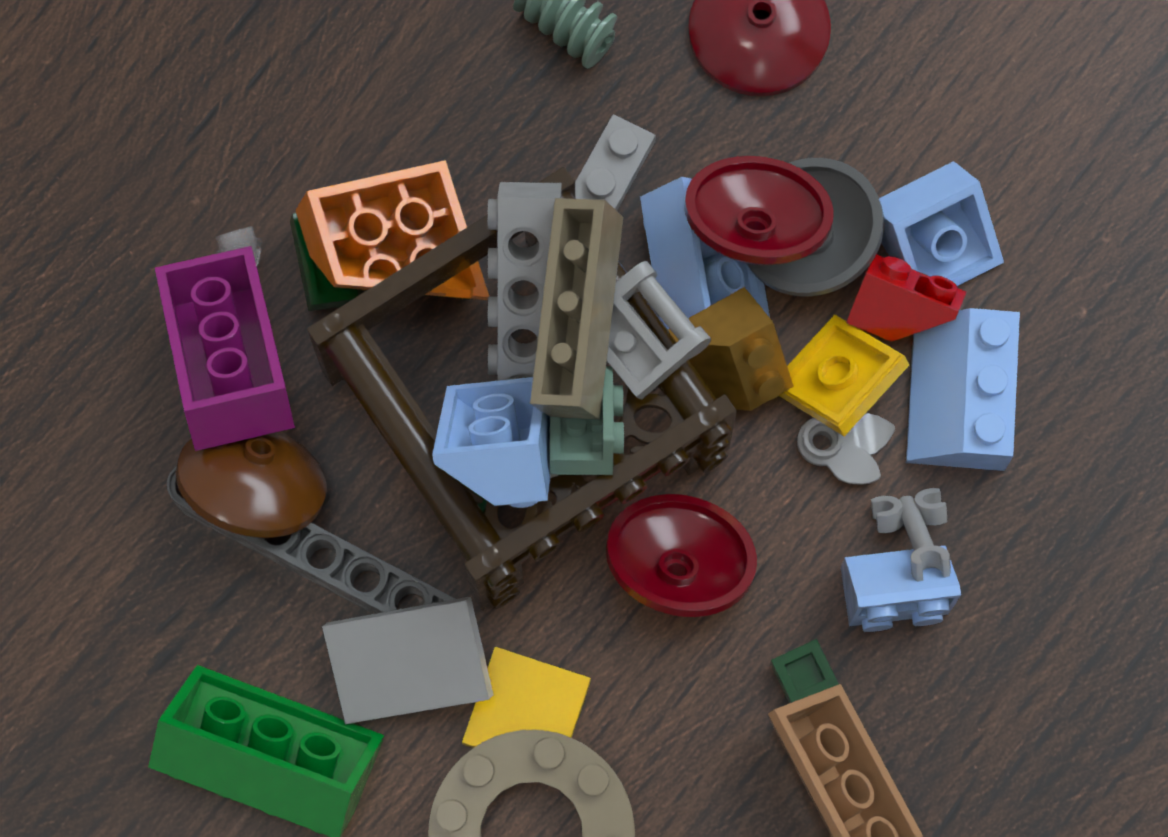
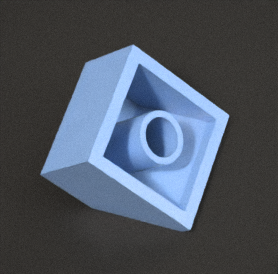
(941, 225)

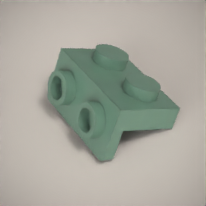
(589, 444)

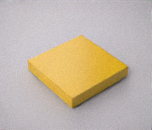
(842, 374)
(526, 698)

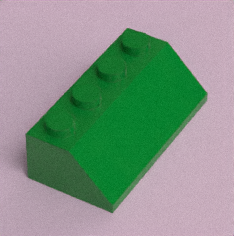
(265, 751)

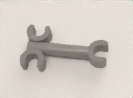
(914, 514)

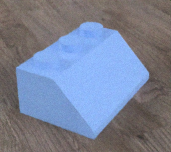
(684, 264)
(964, 391)
(495, 441)

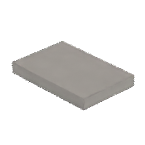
(408, 660)

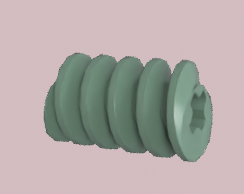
(572, 26)

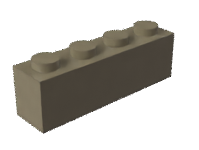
(577, 308)

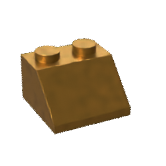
(743, 352)

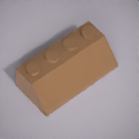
(842, 767)

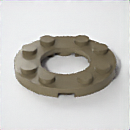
(530, 758)

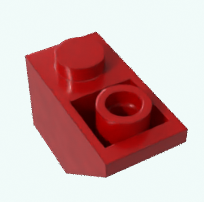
(903, 301)

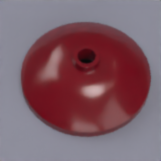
(759, 54)
(758, 210)
(681, 555)

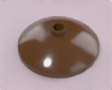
(253, 485)

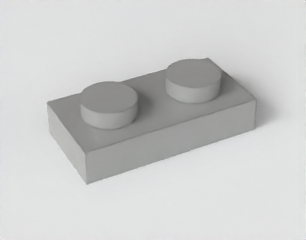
(614, 162)

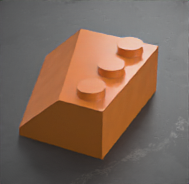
(383, 223)

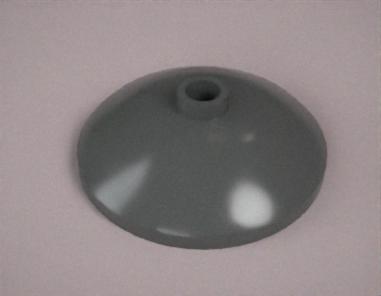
(851, 242)

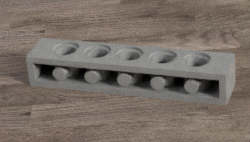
(518, 209)

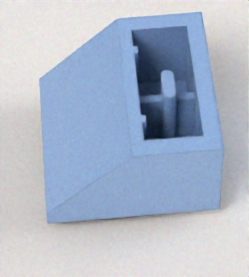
(883, 591)

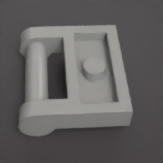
(634, 348)

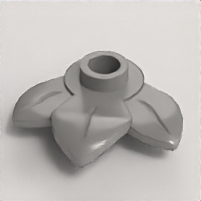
(851, 455)

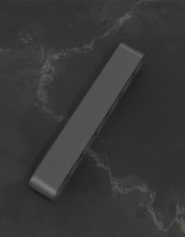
(337, 577)

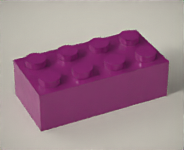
(223, 348)

